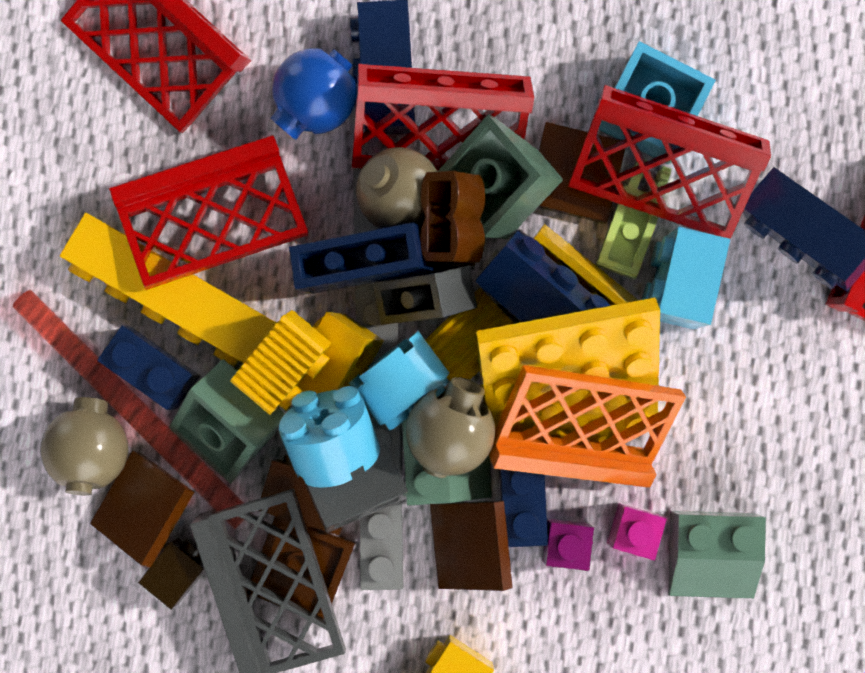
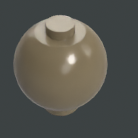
(391, 187)
(451, 430)
(84, 447)

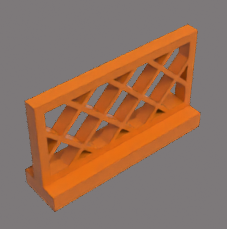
(574, 454)

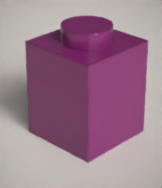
(568, 544)

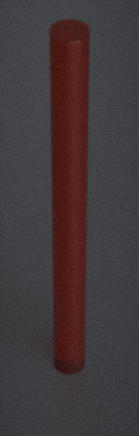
(128, 404)

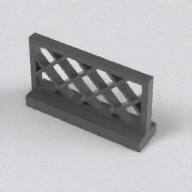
(231, 587)

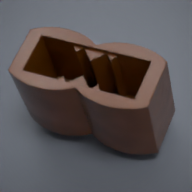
(453, 213)

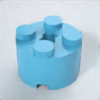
(401, 380)
(329, 436)

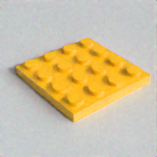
(599, 342)

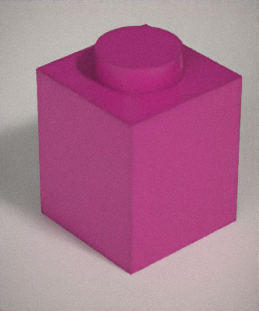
(636, 531)

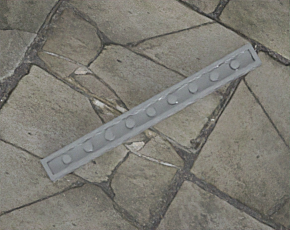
(381, 531)

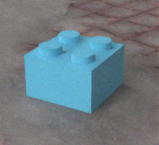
(662, 81)
(687, 276)

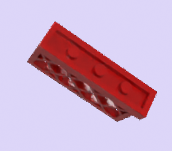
(185, 20)
(436, 90)
(688, 133)
(197, 178)

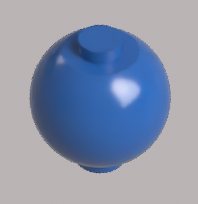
(313, 92)

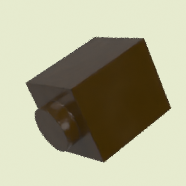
(174, 572)

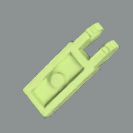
(630, 231)

